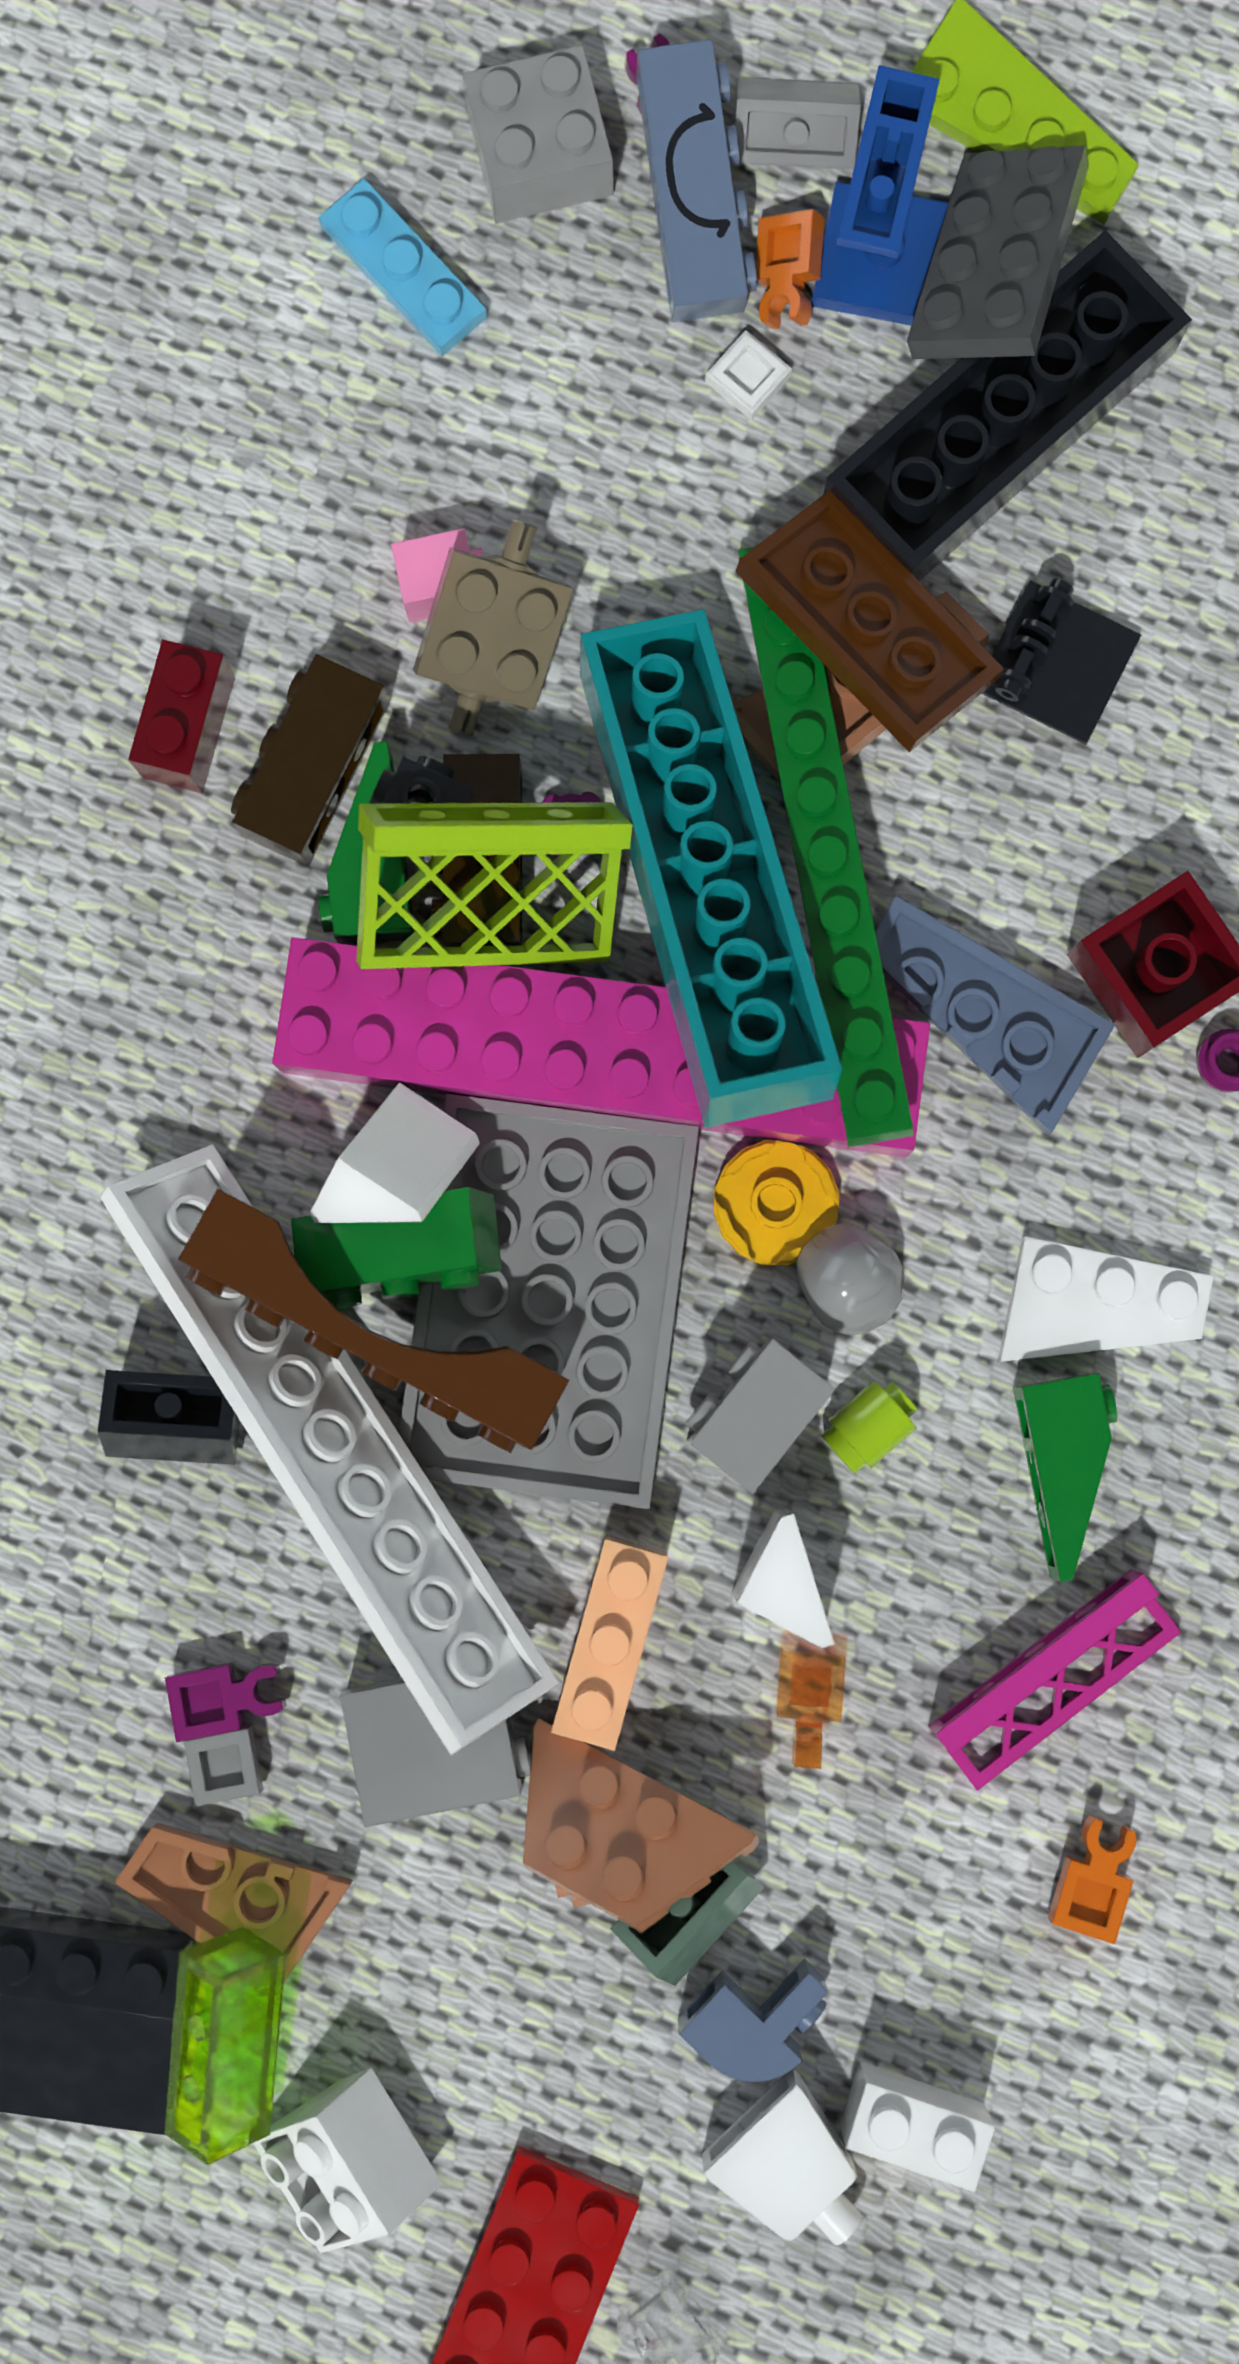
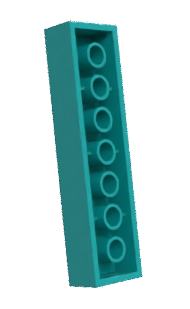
(708, 870)

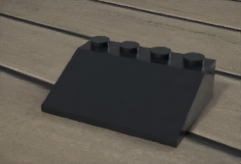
(87, 2019)

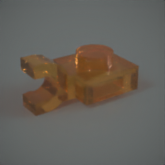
(809, 1692)

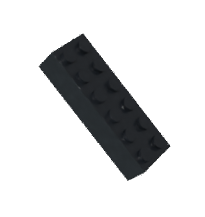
(1005, 419)

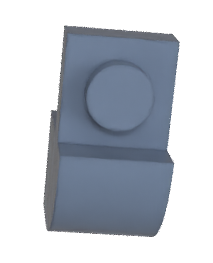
(752, 2039)

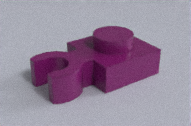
(212, 1701)

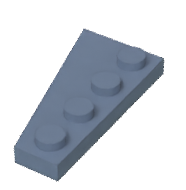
(1001, 1017)

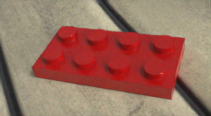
(538, 2267)

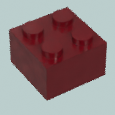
(1160, 964)

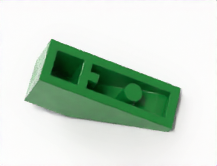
(341, 906)
(1065, 1451)

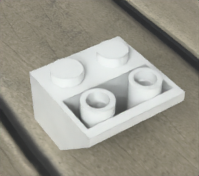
(347, 2164)

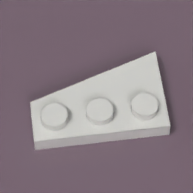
(1097, 1301)

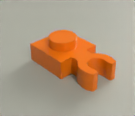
(785, 259)
(1091, 1891)

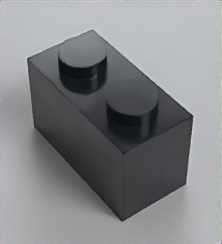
(167, 1418)

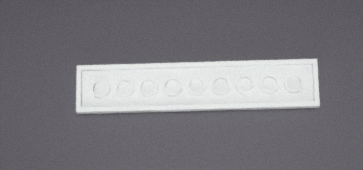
(342, 1472)

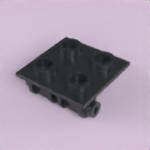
(1060, 660)

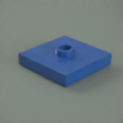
(874, 283)

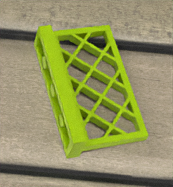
(477, 831)

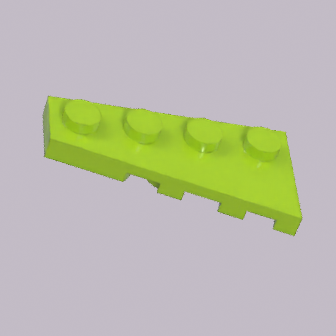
(1003, 103)

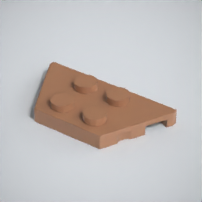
(619, 1833)

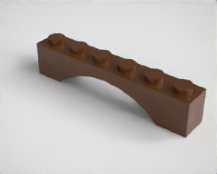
(493, 1385)

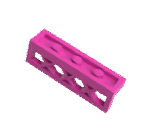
(1048, 1659)

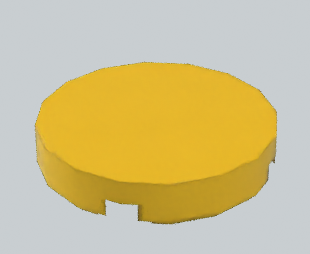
(757, 1218)

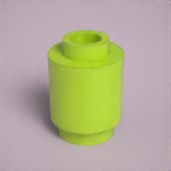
(870, 1425)

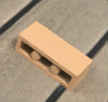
(610, 1642)

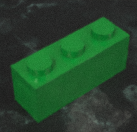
(359, 1258)

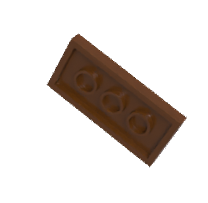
(869, 620)

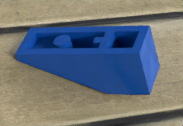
(887, 161)

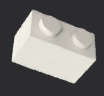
(916, 2126)

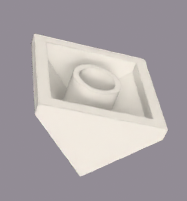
(396, 1164)
(781, 1582)

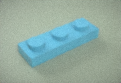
(403, 267)

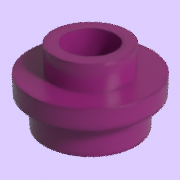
(1208, 1060)

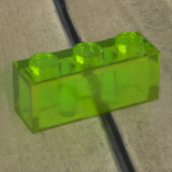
(225, 2044)

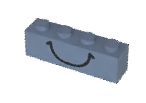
(693, 180)

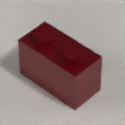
(182, 716)

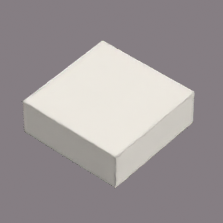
(748, 375)

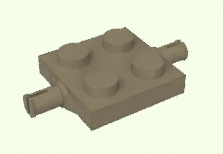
(492, 628)

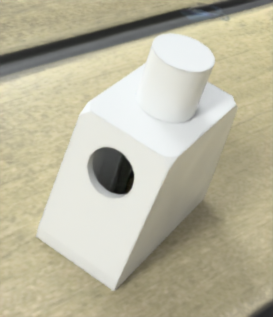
(786, 2164)

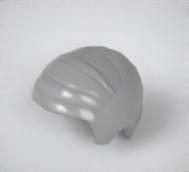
(850, 1279)

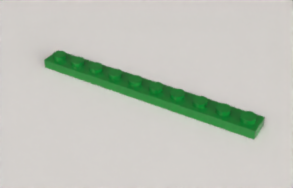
(831, 880)

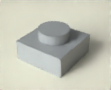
(224, 1766)

